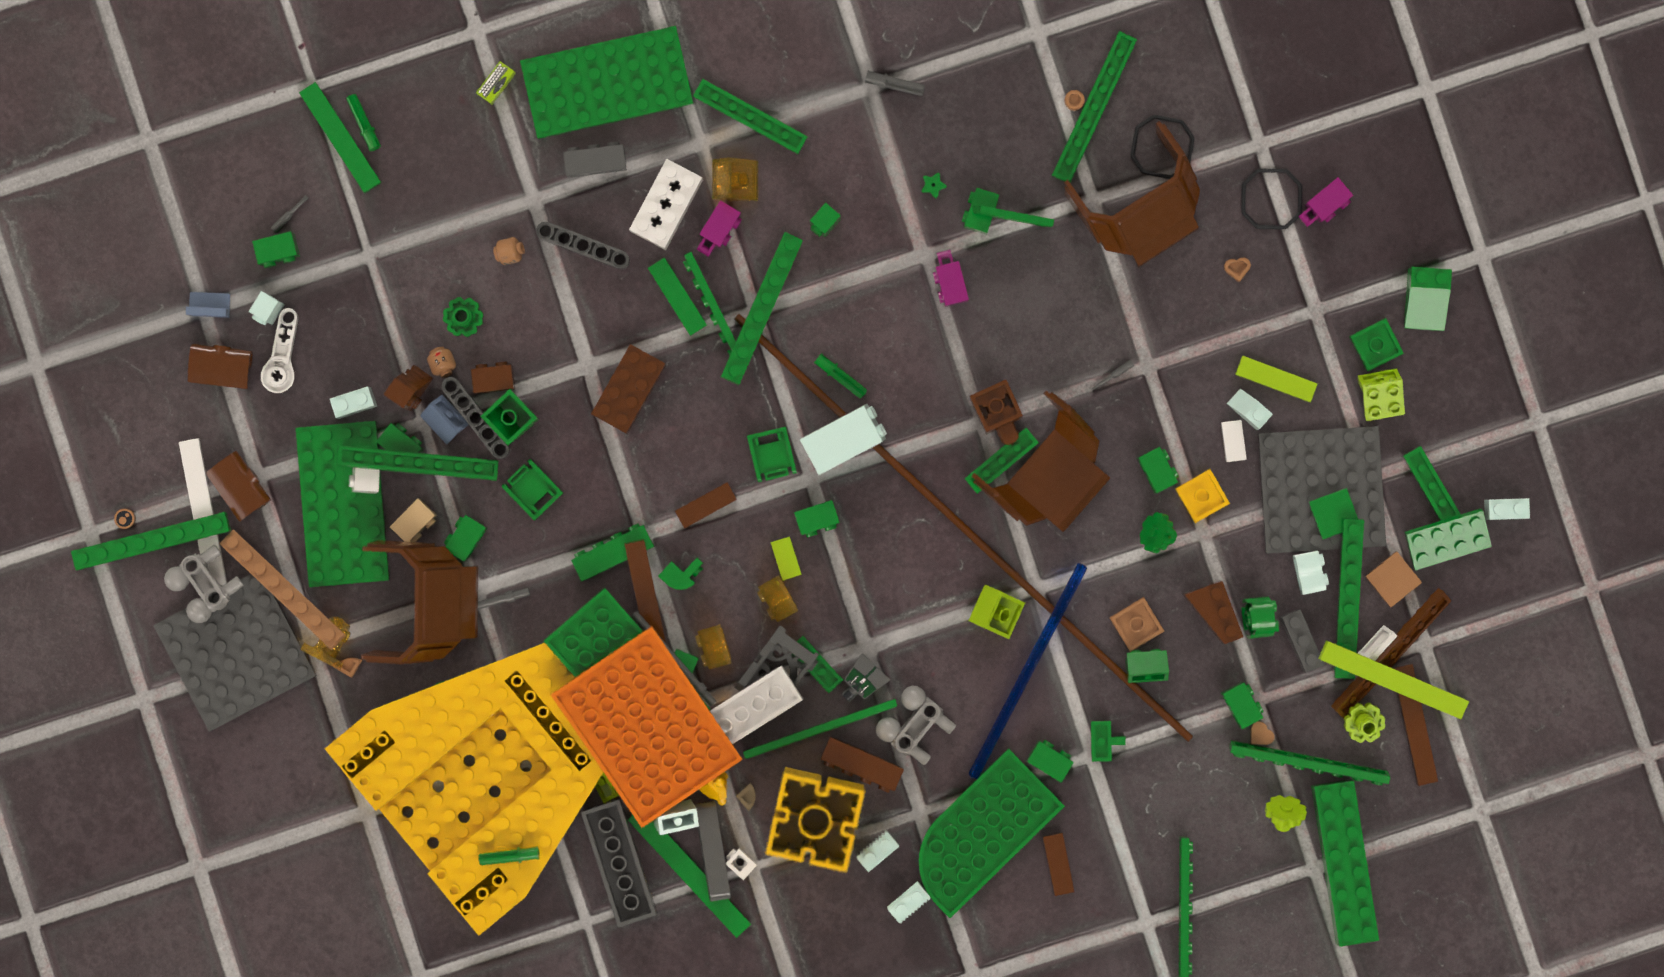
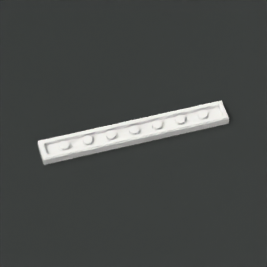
(201, 500)

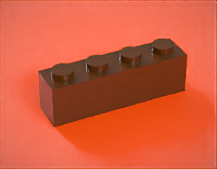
(861, 763)

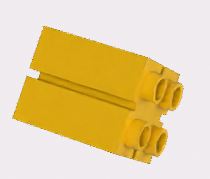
(815, 819)

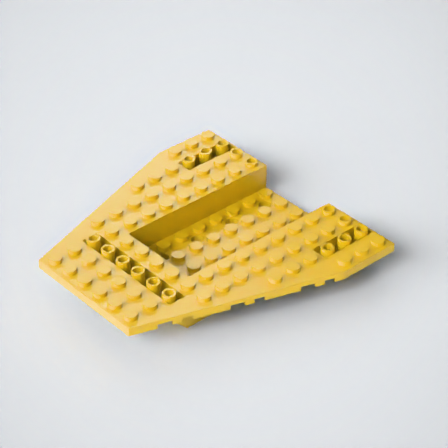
(424, 737)

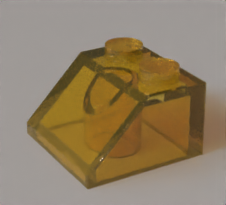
(734, 179)
(778, 599)
(714, 647)

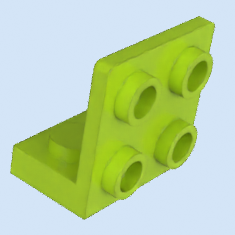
(1382, 394)

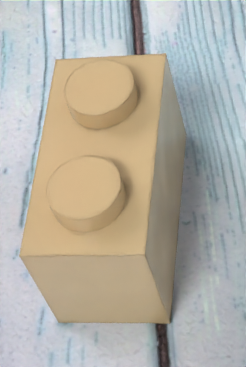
(413, 521)

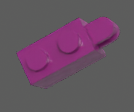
(1326, 202)
(719, 227)
(950, 280)

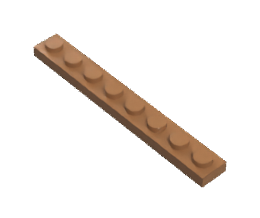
(282, 589)

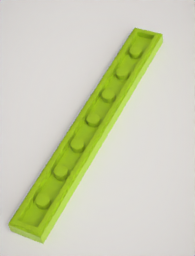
(1393, 679)

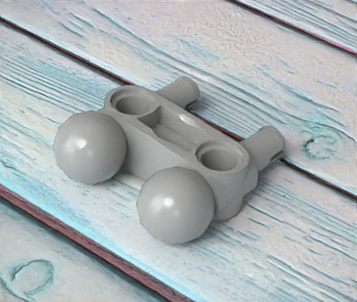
(203, 581)
(916, 726)

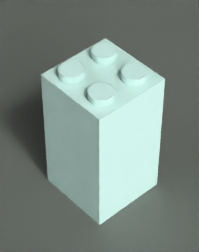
(843, 438)

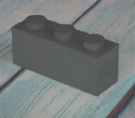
(594, 160)
(1301, 640)

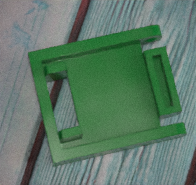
(772, 457)
(530, 487)

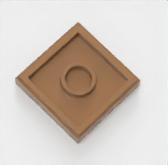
(1393, 579)
(1136, 624)

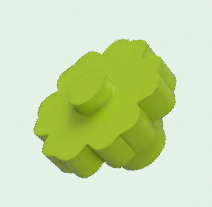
(1364, 722)
(1285, 812)

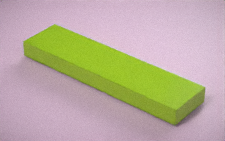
(1276, 379)

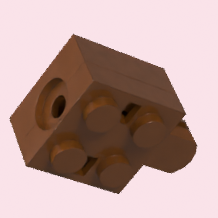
(997, 411)

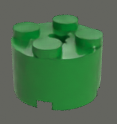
(1259, 617)

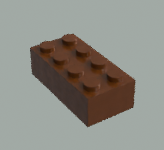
(628, 389)

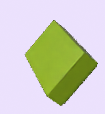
(786, 558)

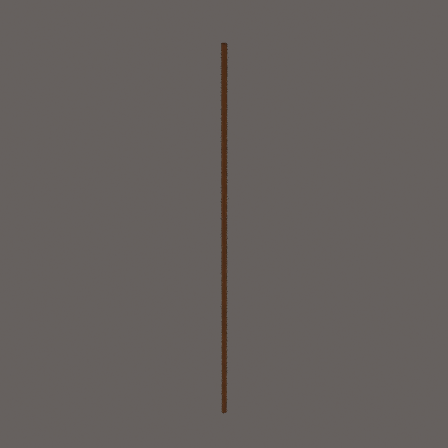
(977, 540)

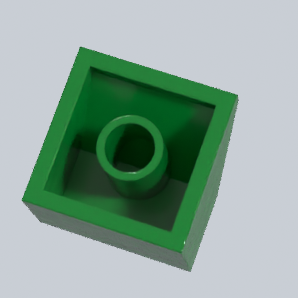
(509, 417)

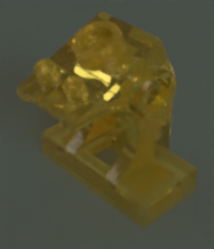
(323, 652)

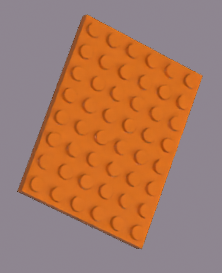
(646, 726)

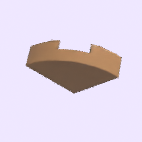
(350, 666)

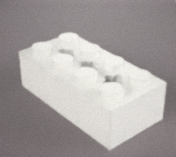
(662, 191)

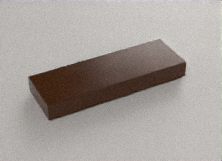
(705, 505)
(1058, 864)

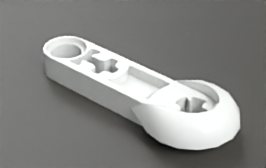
(281, 357)

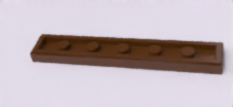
(644, 585)
(1417, 735)

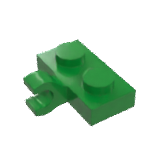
(1102, 741)

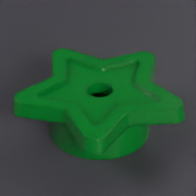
(928, 185)

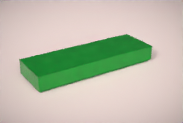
(823, 672)

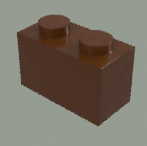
(492, 379)

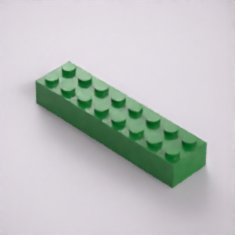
(1345, 863)

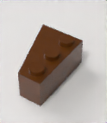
(408, 388)
(1216, 610)

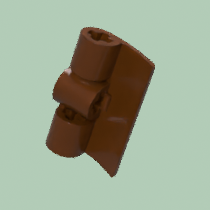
(219, 366)
(238, 485)

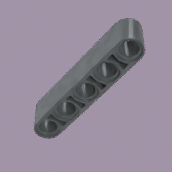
(575, 238)
(467, 413)
(712, 852)

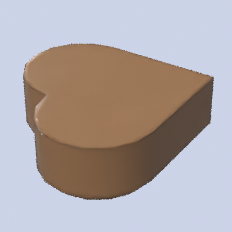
(1237, 268)
(1261, 734)

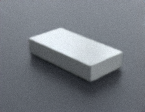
(1233, 441)
(1378, 643)

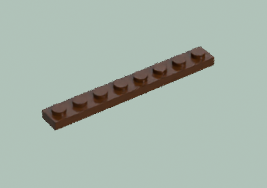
(1405, 638)

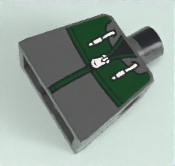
(863, 679)

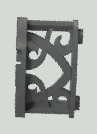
(785, 644)

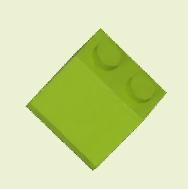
(996, 611)

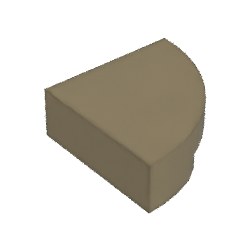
(747, 796)

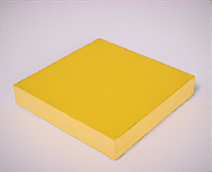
(1202, 496)

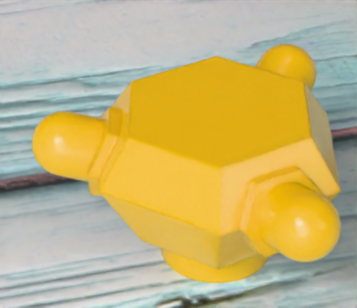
(716, 789)

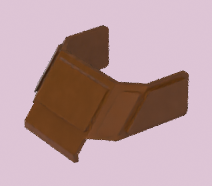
(1153, 220)
(1058, 475)
(443, 602)

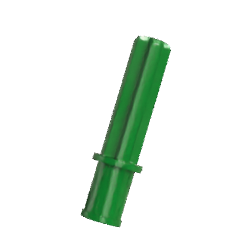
(364, 125)
(841, 376)
(509, 856)

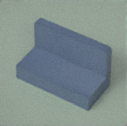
(209, 304)
(444, 419)

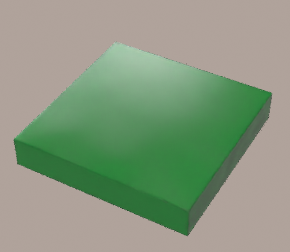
(1376, 344)
(1330, 511)

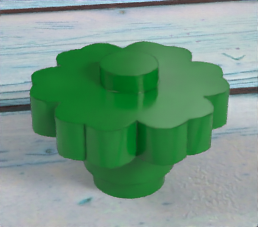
(463, 317)
(1157, 532)

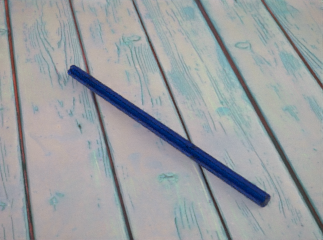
(1027, 671)

